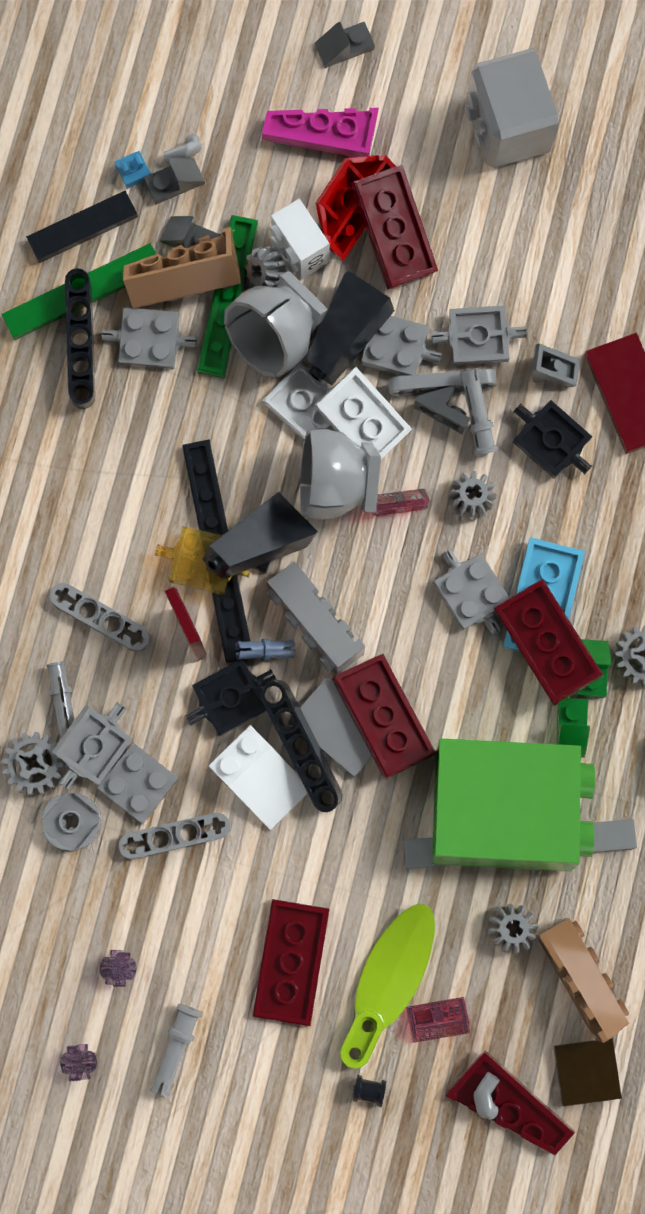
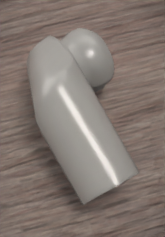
(483, 1099)

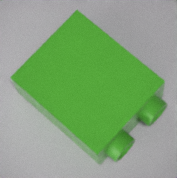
(511, 805)

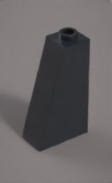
(347, 327)
(259, 538)

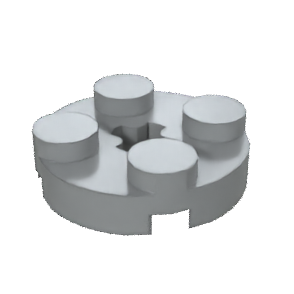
(73, 838)

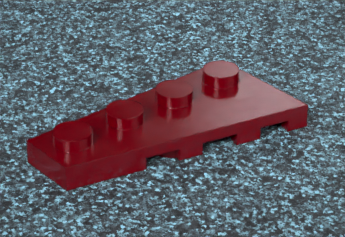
(516, 1104)

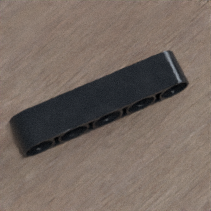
(78, 325)
(301, 760)

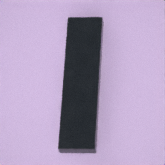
(82, 226)

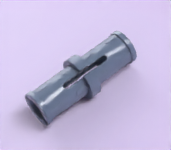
(265, 649)

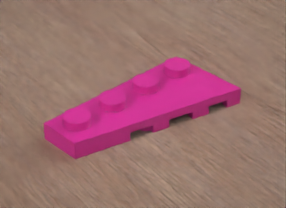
(332, 132)

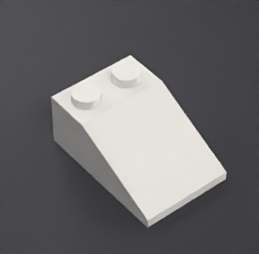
(259, 777)

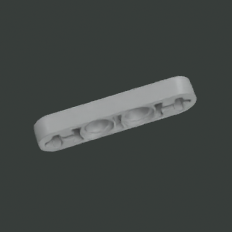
(426, 383)
(102, 613)
(174, 834)

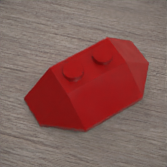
(338, 207)

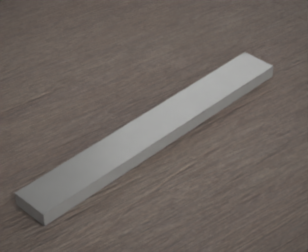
(607, 837)

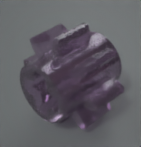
(117, 968)
(78, 1062)

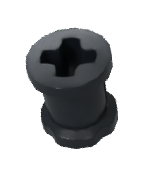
(369, 1091)

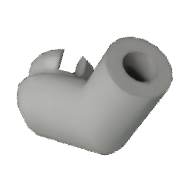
(187, 150)

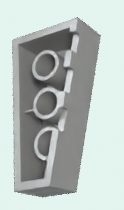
(315, 619)

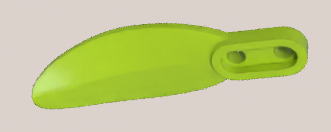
(389, 979)

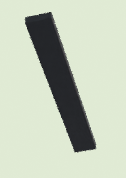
(212, 519)

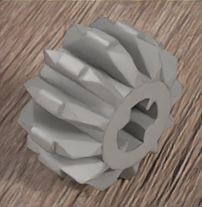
(265, 266)
(478, 503)
(503, 932)

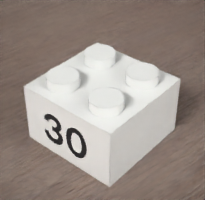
(299, 239)

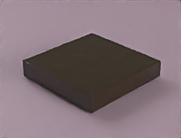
(587, 1072)

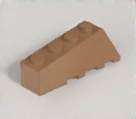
(183, 271)
(583, 980)

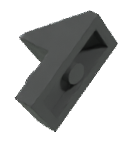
(343, 44)
(174, 180)
(184, 232)
(554, 366)
(435, 406)

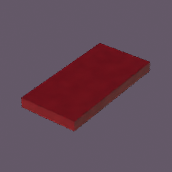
(394, 226)
(621, 381)
(186, 623)
(548, 642)
(383, 716)
(291, 962)

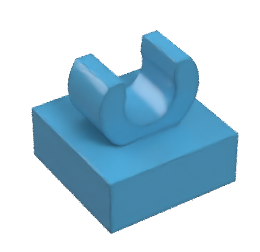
(132, 169)

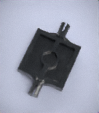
(552, 439)
(230, 697)

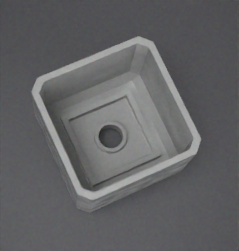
(511, 108)

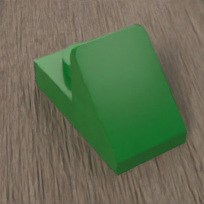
(601, 654)
(572, 723)

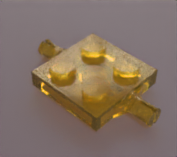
(187, 562)

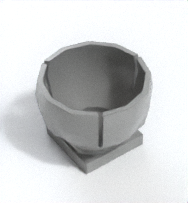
(274, 325)
(338, 474)

